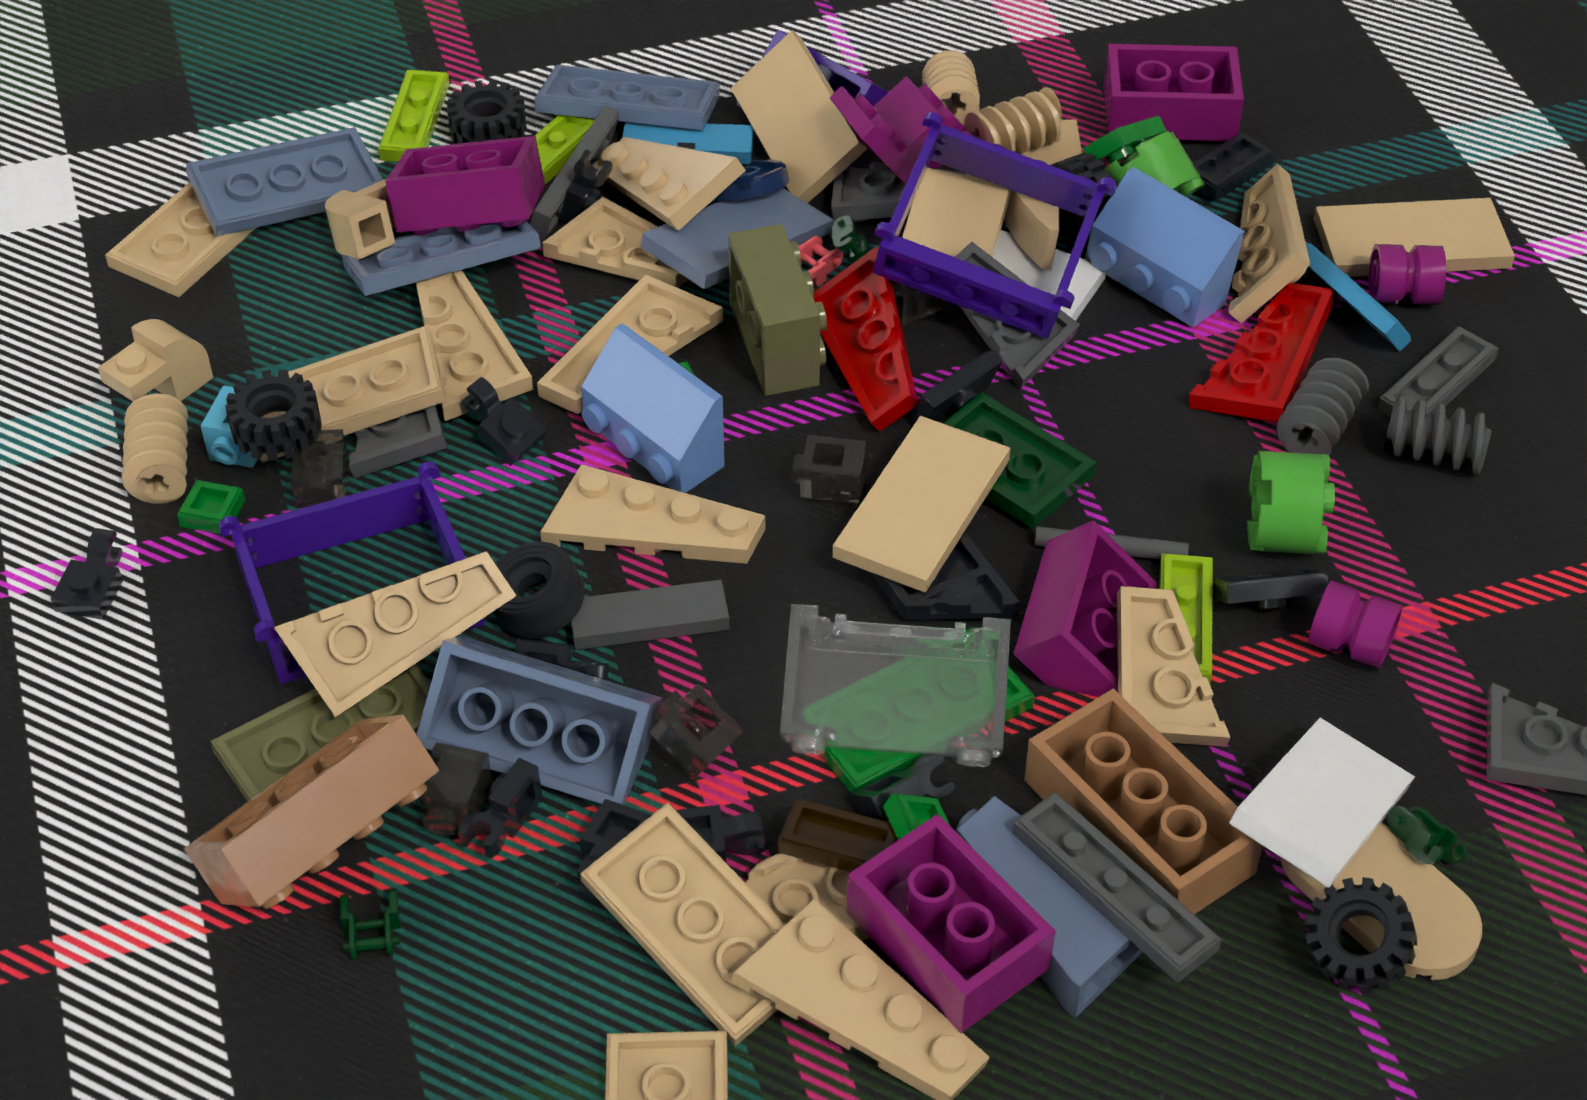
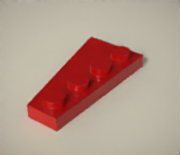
(868, 340)
(1270, 359)

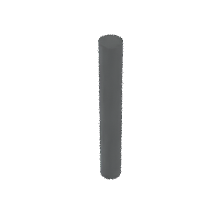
(1132, 546)

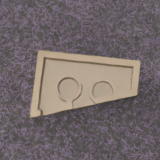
(609, 241)
(1160, 669)

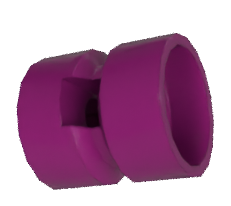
(1410, 274)
(1355, 624)

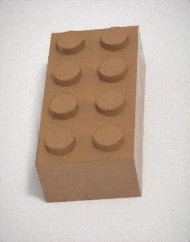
(1144, 799)
(313, 812)

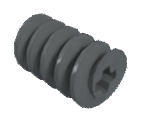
(1322, 407)
(1438, 434)

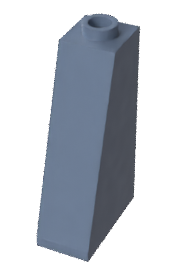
(1086, 945)

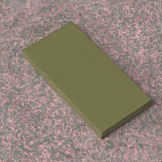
(291, 733)

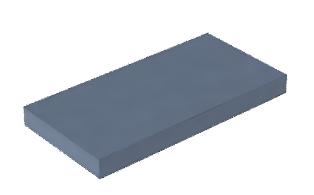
(635, 95)
(280, 180)
(701, 246)
(438, 253)

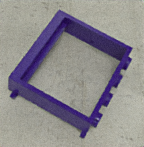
(965, 282)
(329, 526)

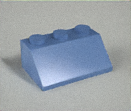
(1165, 248)
(654, 411)

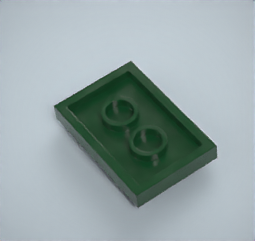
(1040, 466)

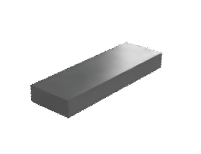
(1442, 372)
(650, 614)

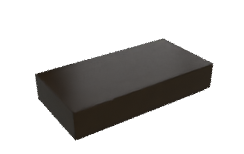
(833, 836)

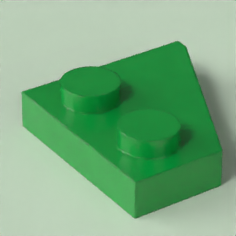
(1123, 140)

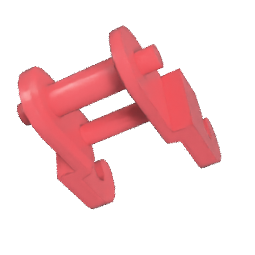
(823, 266)

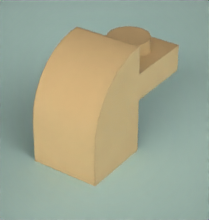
(361, 220)
(157, 360)

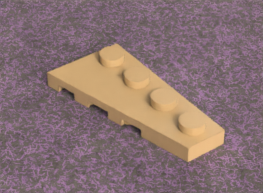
(668, 178)
(1273, 246)
(652, 310)
(468, 342)
(628, 512)
(380, 635)
(844, 988)

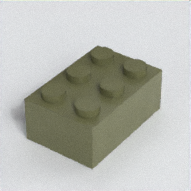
(776, 309)

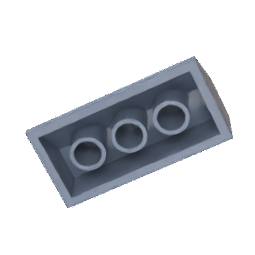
(571, 725)

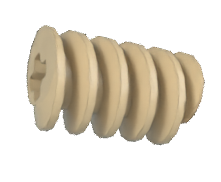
(953, 81)
(1019, 122)
(155, 448)

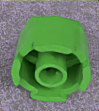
(1162, 160)
(1289, 502)

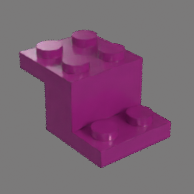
(895, 123)

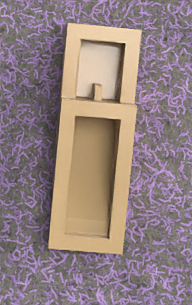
(1033, 227)

